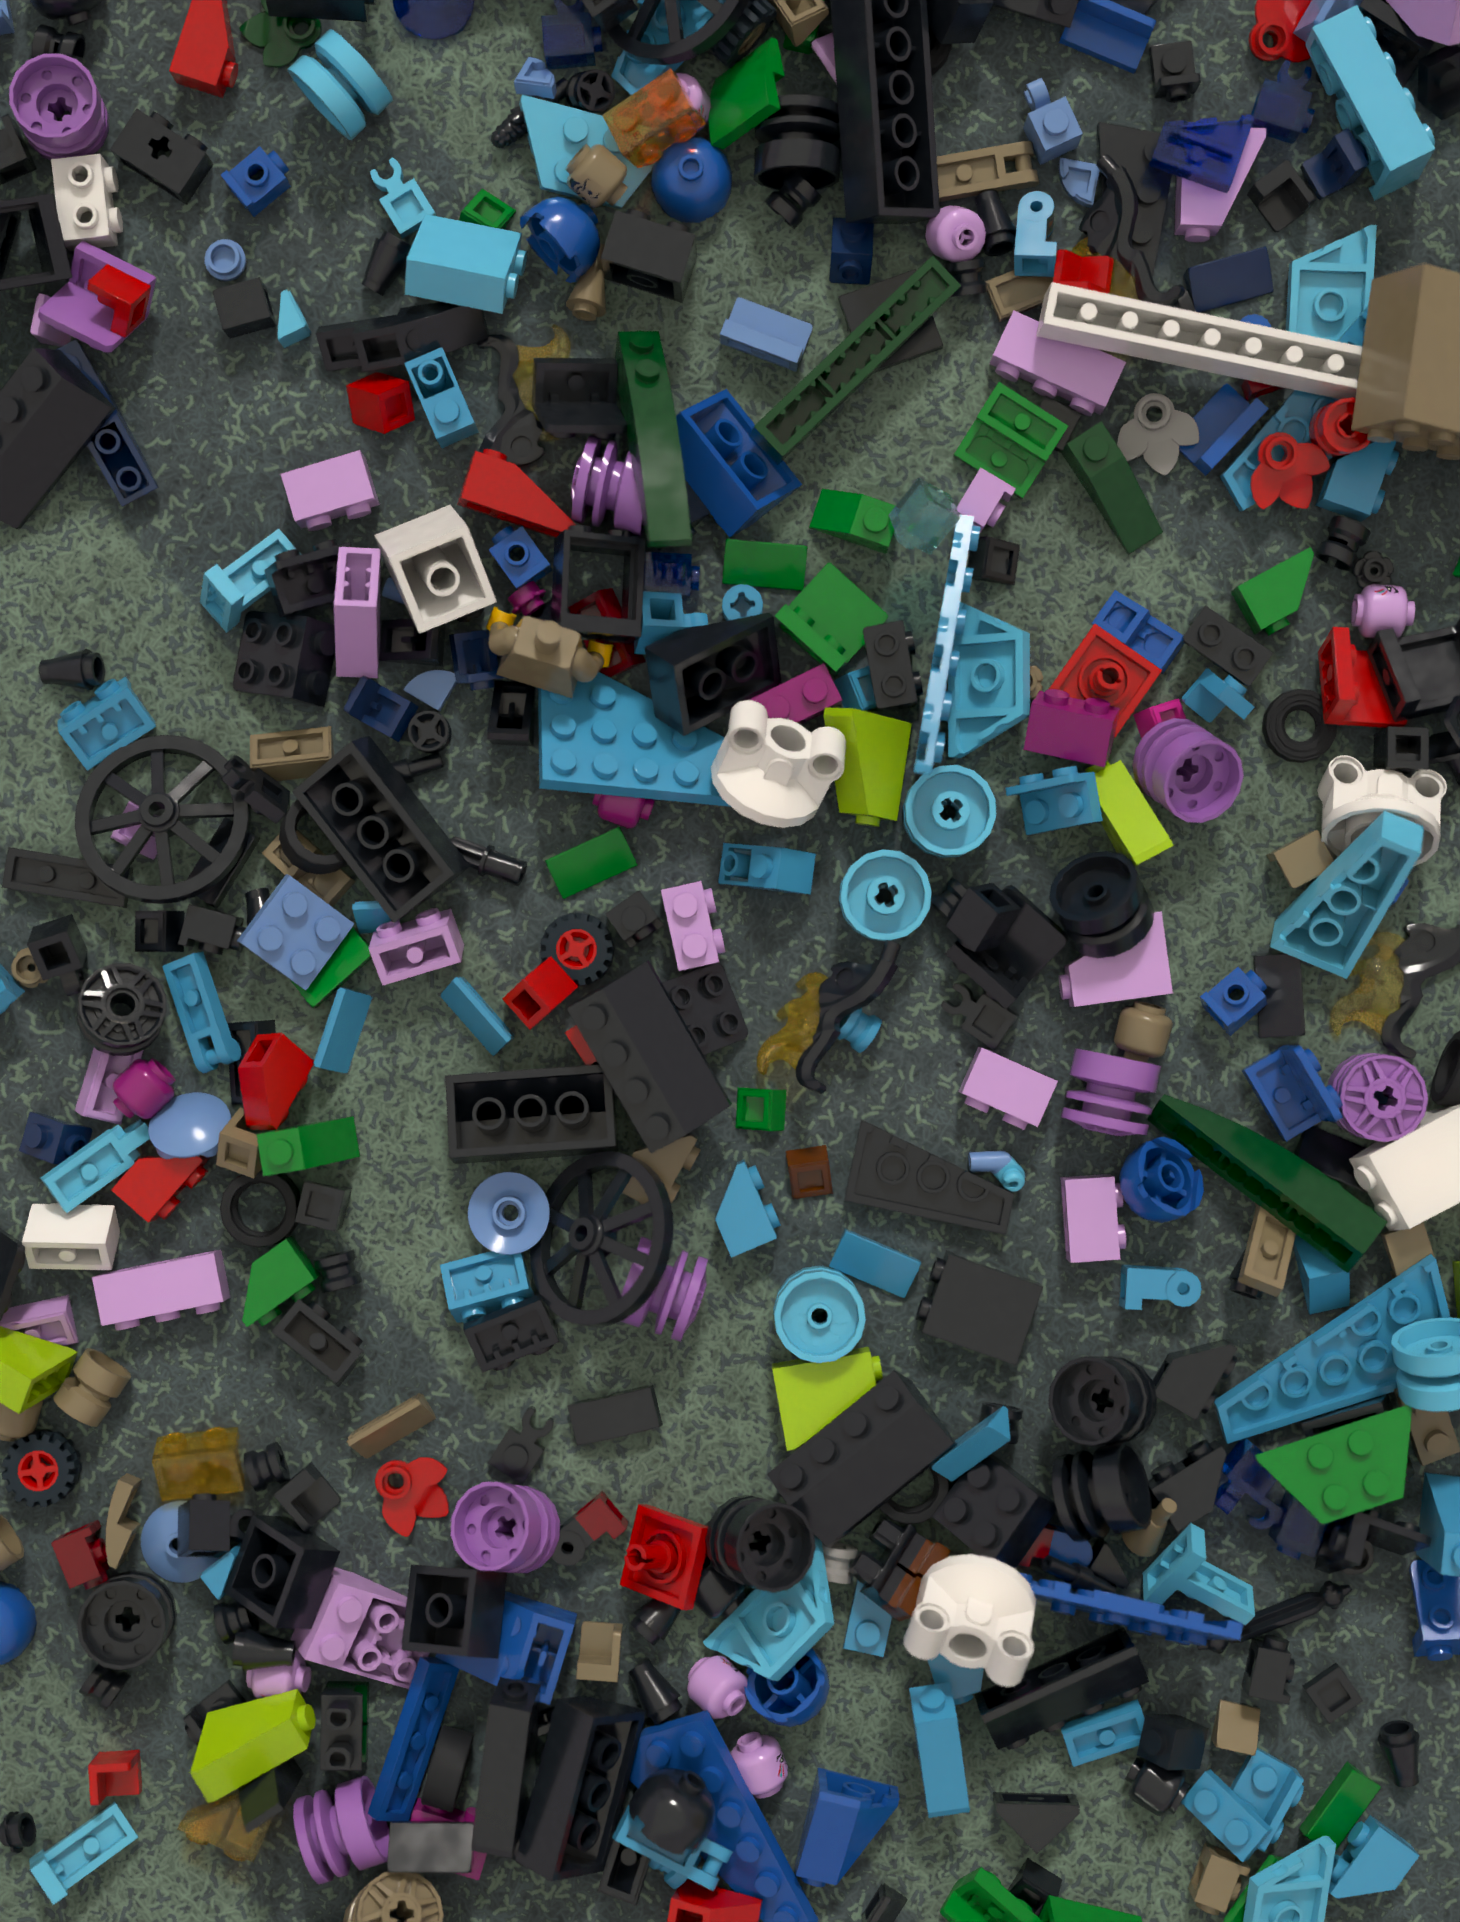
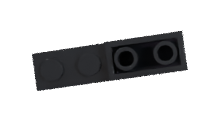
(400, 337)

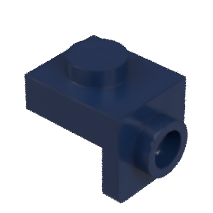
(1336, 165)
(851, 252)
(474, 659)
(380, 708)
(52, 1138)

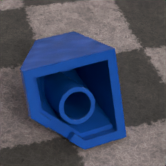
(840, 1824)

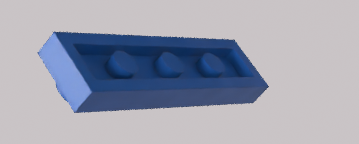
(413, 1740)

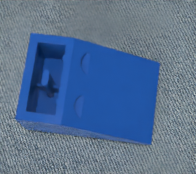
(530, 1646)

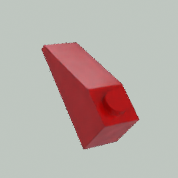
(206, 49)
(509, 495)

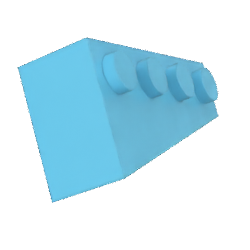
(1371, 99)
(1349, 899)

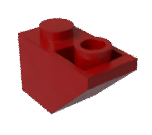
(540, 992)
(270, 1079)
(155, 1182)
(699, 1904)

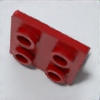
(1350, 685)

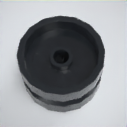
(1102, 904)

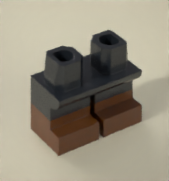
(897, 1575)

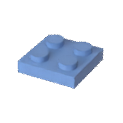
(295, 932)

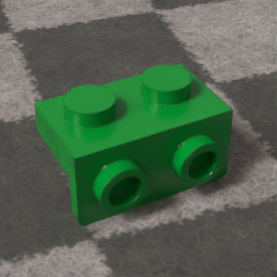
(984, 1899)

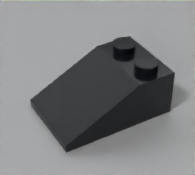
(710, 669)

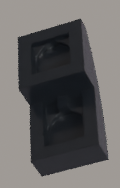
(615, 1415)

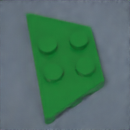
(1345, 1466)

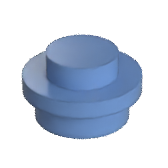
(225, 260)

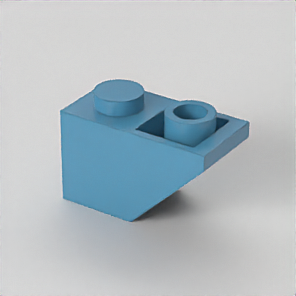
(441, 397)
(1356, 479)
(767, 868)
(742, 1215)
(1372, 1861)

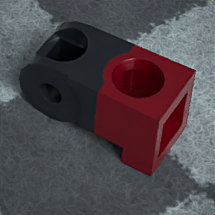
(587, 1526)

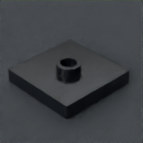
(864, 301)

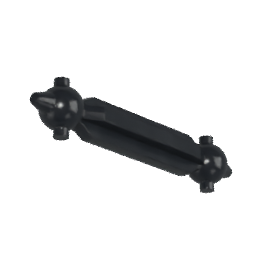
(1285, 1613)

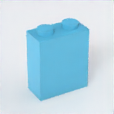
(464, 264)

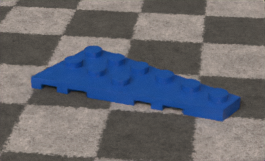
(1138, 1615)
(757, 1860)

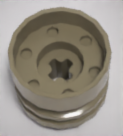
(406, 1892)

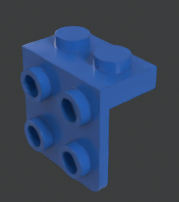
(1292, 1090)
(1437, 1612)

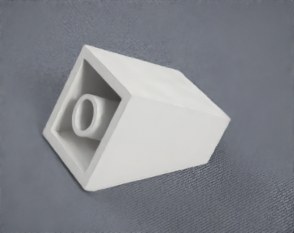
(436, 568)
(1416, 1173)

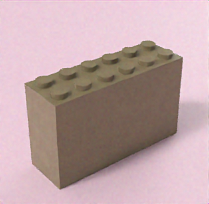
(1412, 362)

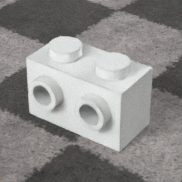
(85, 200)
(71, 1240)

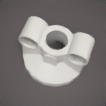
(776, 766)
(1357, 797)
(975, 1617)

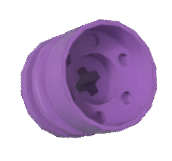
(48, 88)
(606, 486)
(1187, 770)
(1110, 1092)
(1362, 1114)
(675, 1296)
(505, 1527)
(339, 1830)

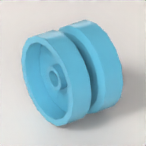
(345, 80)
(972, 804)
(888, 871)
(815, 1289)
(1428, 1364)

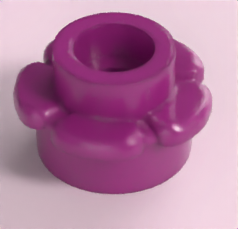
(527, 599)

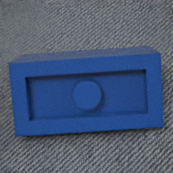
(1109, 33)
(1221, 426)

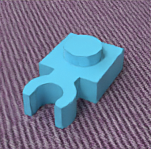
(404, 202)

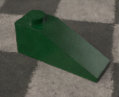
(1112, 487)

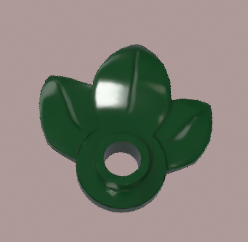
(278, 36)

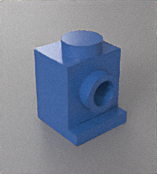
(259, 193)
(530, 568)
(1232, 1013)

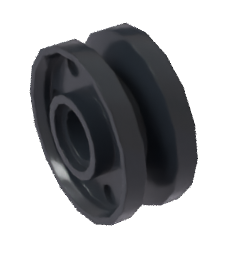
(116, 1033)

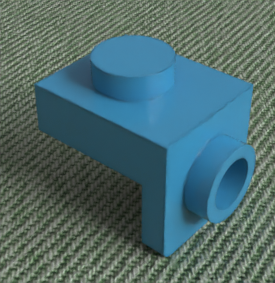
(1212, 694)

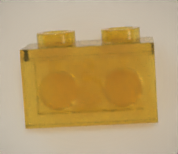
(198, 1463)

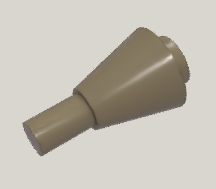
(588, 295)
(1147, 1541)

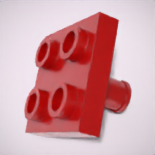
(1107, 671)
(665, 1557)

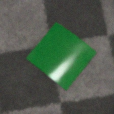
(745, 94)
(1011, 439)

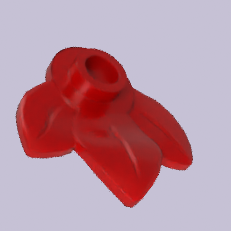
(1279, 20)
(1289, 477)
(416, 1497)

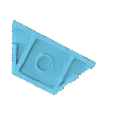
(556, 137)
(1331, 286)
(989, 681)
(778, 1628)
(1293, 1887)

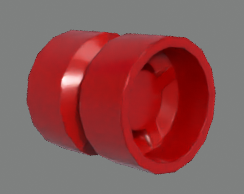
(1332, 429)

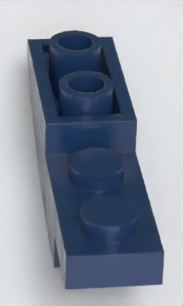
(114, 443)

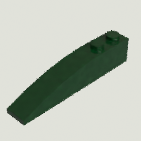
(854, 360)
(653, 437)
(1275, 1180)

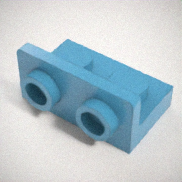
(104, 722)
(1057, 802)
(484, 1284)
(1269, 1790)

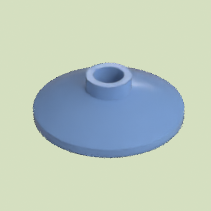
(488, 1218)
(158, 1548)

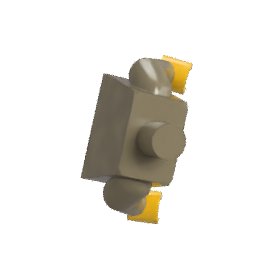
(544, 653)

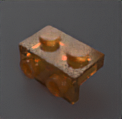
(653, 120)

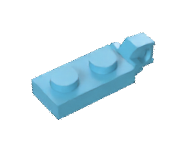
(95, 1165)

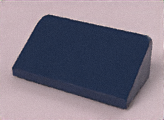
(1229, 280)

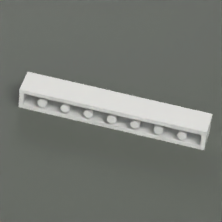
(1200, 341)

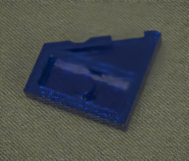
(1202, 150)

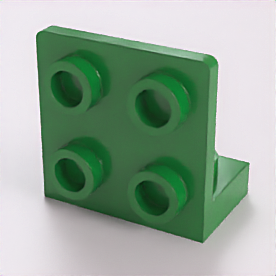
(830, 618)

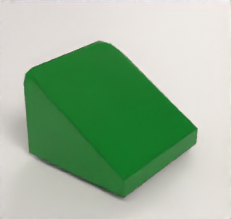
(487, 211)
(761, 1109)

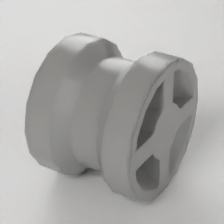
(838, 1561)

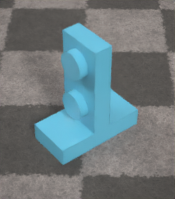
(241, 583)
(1185, 1569)
(81, 1852)

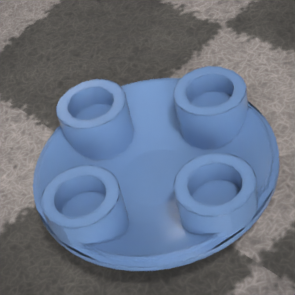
(189, 1126)

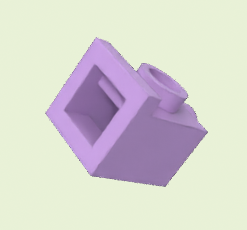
(983, 499)

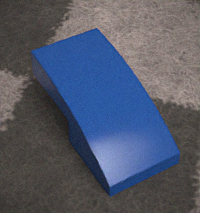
(1139, 630)

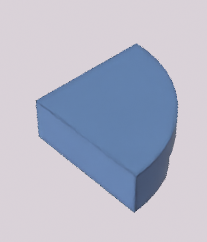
(535, 80)
(1079, 180)
(432, 687)

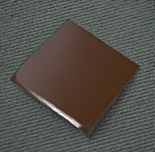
(809, 1172)

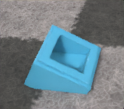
(291, 324)

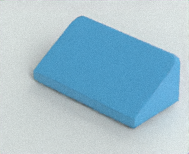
(477, 1015)
(342, 1030)
(875, 1263)
(975, 1445)

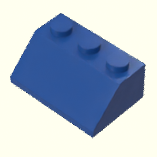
(727, 466)

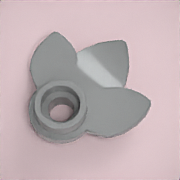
(1157, 440)

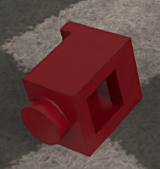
(82, 1556)

